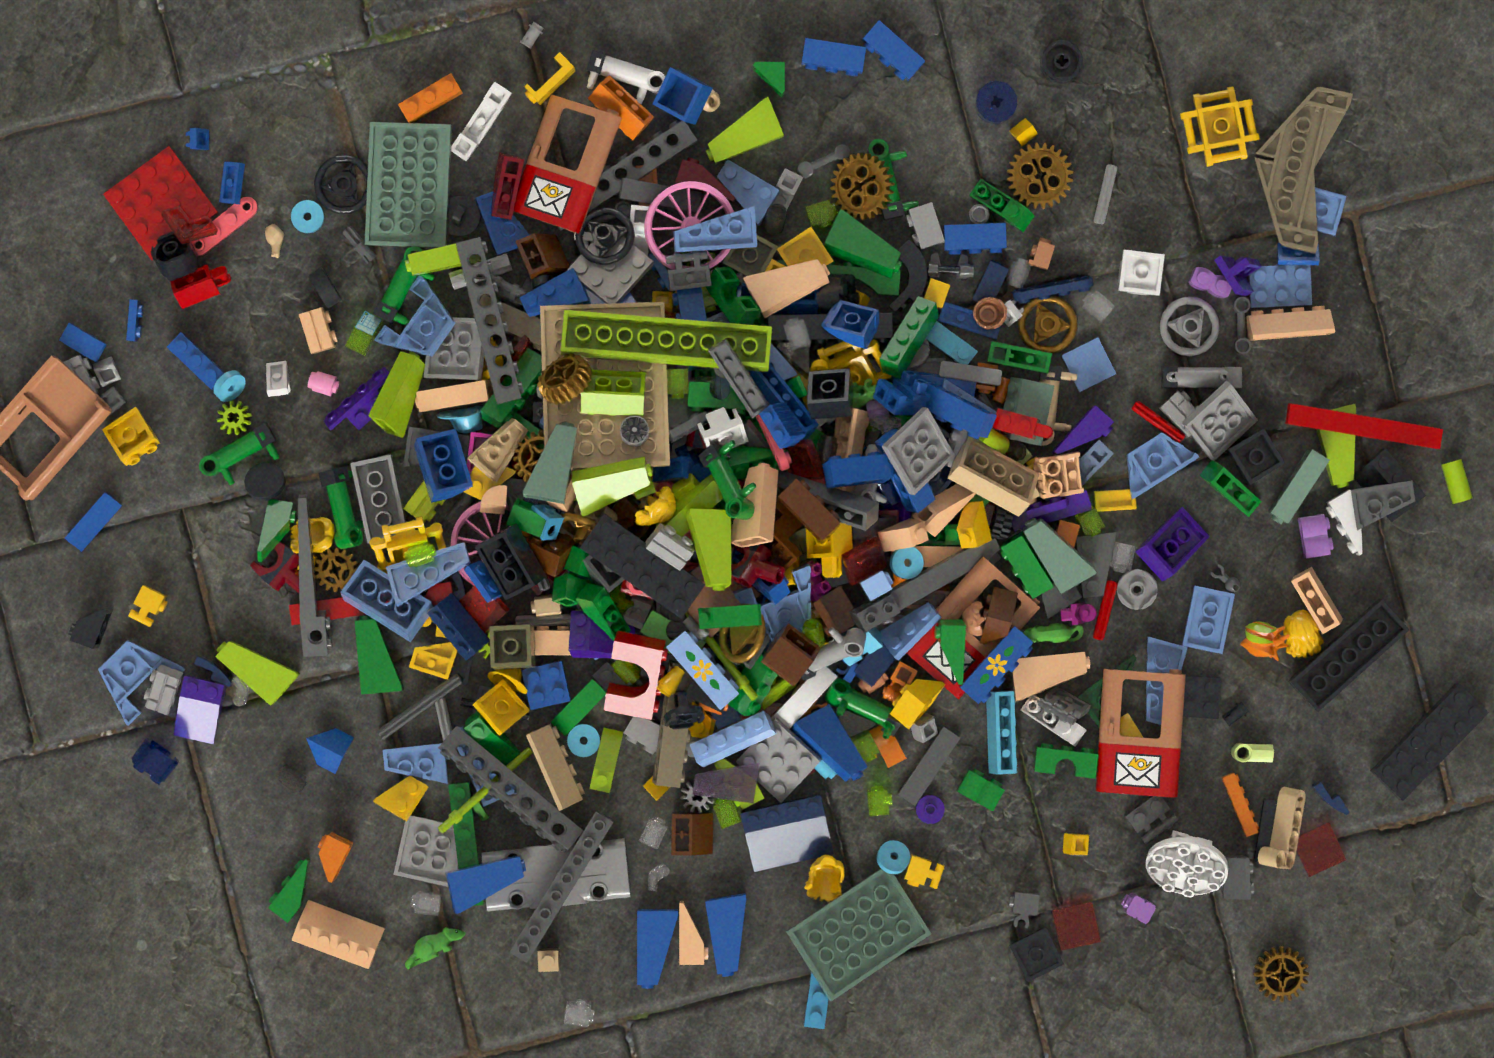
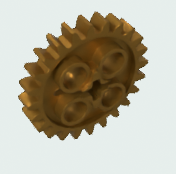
(1057, 169)
(853, 170)

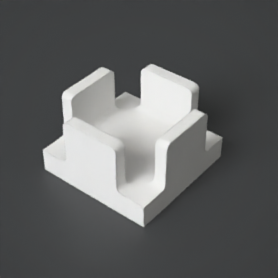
(1140, 272)
(723, 429)

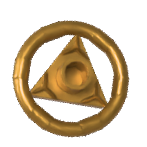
(1048, 324)
(581, 524)
(739, 638)

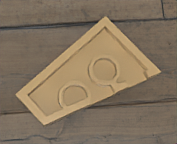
(498, 449)

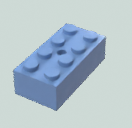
(369, 592)

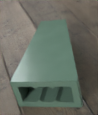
(553, 468)
(1298, 486)
(1059, 558)

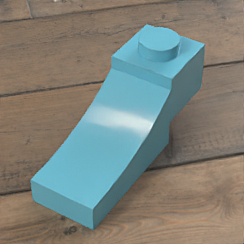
(951, 344)

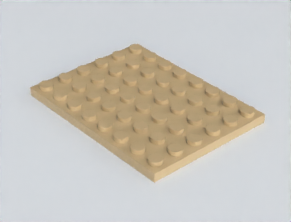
(599, 434)

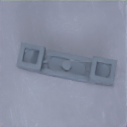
(1092, 461)

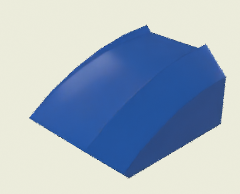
(852, 323)

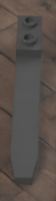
(911, 590)
(310, 617)

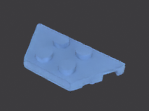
(1155, 462)

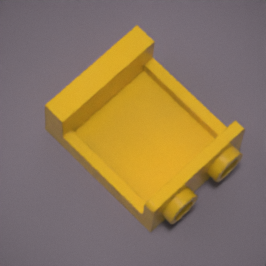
(553, 83)

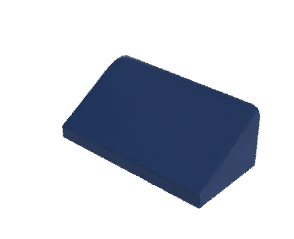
(874, 665)

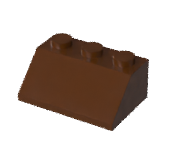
(810, 510)

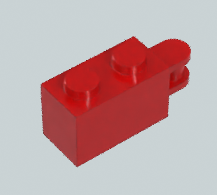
(199, 285)
(1021, 425)

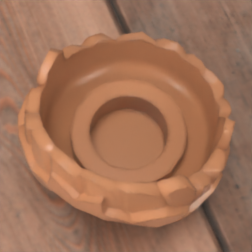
(990, 313)
(973, 619)

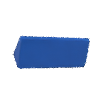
(93, 521)

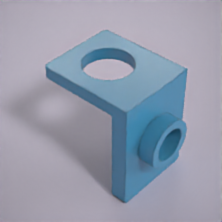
(552, 518)

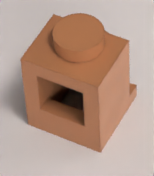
(1041, 254)

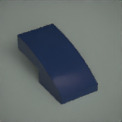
(991, 281)
(460, 584)
(218, 674)
(1334, 801)

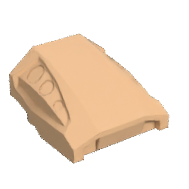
(1058, 475)

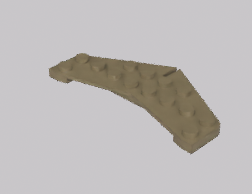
(1296, 151)

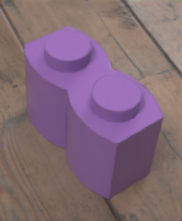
(1206, 280)
(1314, 535)

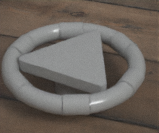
(1189, 326)

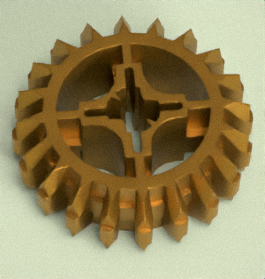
(564, 379)
(524, 466)
(1281, 992)

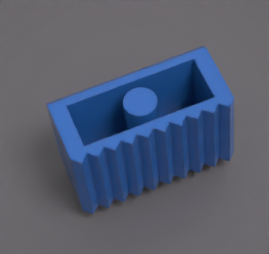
(782, 425)

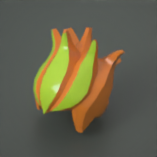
(1264, 639)

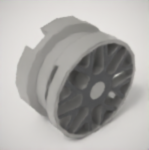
(634, 431)

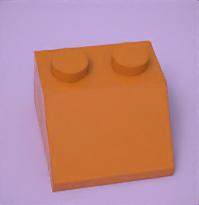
(333, 854)

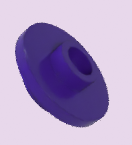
(930, 809)

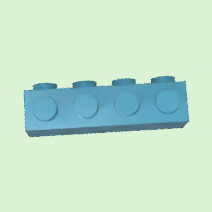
(1001, 733)

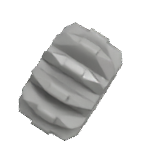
(698, 803)

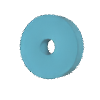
(300, 210)
(229, 386)
(915, 563)
(575, 745)
(895, 848)

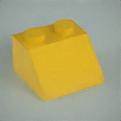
(915, 701)

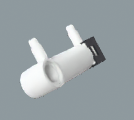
(622, 71)

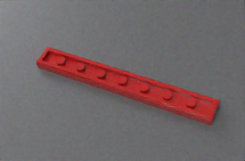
(1364, 426)
(339, 608)

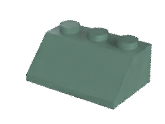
(1028, 399)

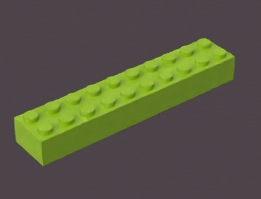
(662, 339)

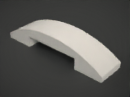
(481, 121)
(804, 697)

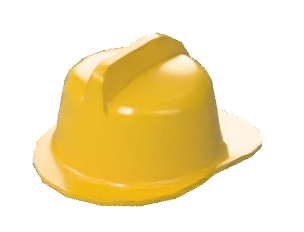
(511, 676)

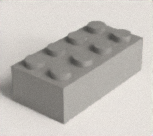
(378, 494)

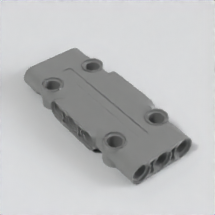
(544, 862)

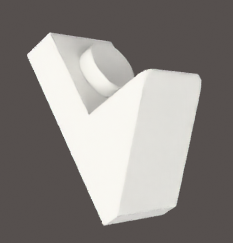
(277, 378)

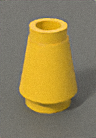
(671, 681)

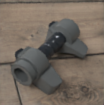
(962, 270)

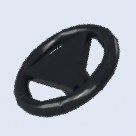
(342, 184)
(606, 236)

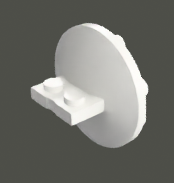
(1187, 864)

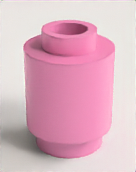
(323, 383)

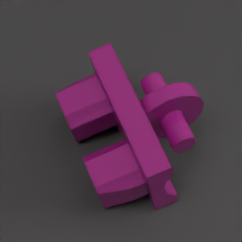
(818, 586)
(1079, 613)

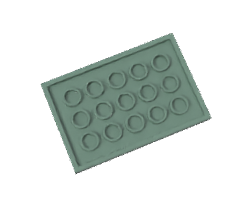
(408, 184)
(858, 933)

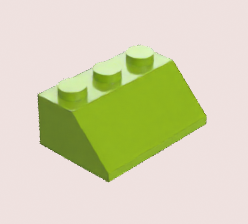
(614, 393)

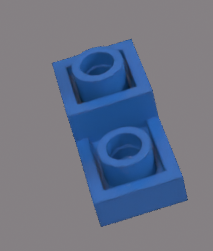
(82, 342)

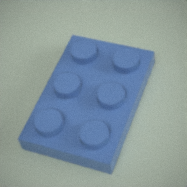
(1281, 286)
(1208, 619)

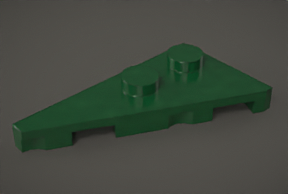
(1093, 694)

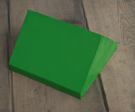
(773, 74)

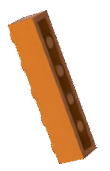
(1240, 804)

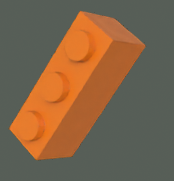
(613, 96)
(430, 98)

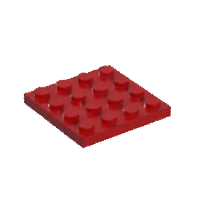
(150, 190)

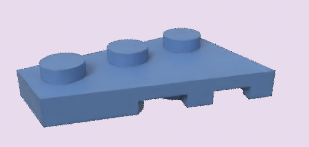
(748, 189)
(909, 630)

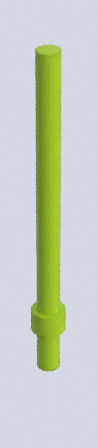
(741, 681)
(456, 815)

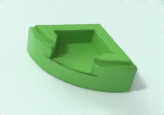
(479, 809)

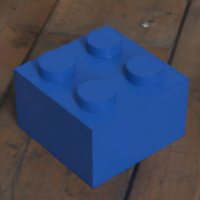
(682, 95)
(546, 685)

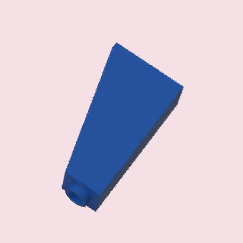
(831, 742)
(480, 881)
(726, 927)
(653, 940)

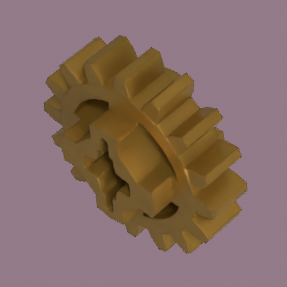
(333, 560)

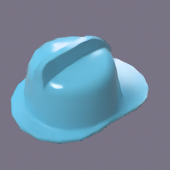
(464, 420)

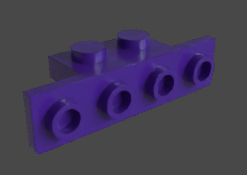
(359, 404)
(1053, 510)

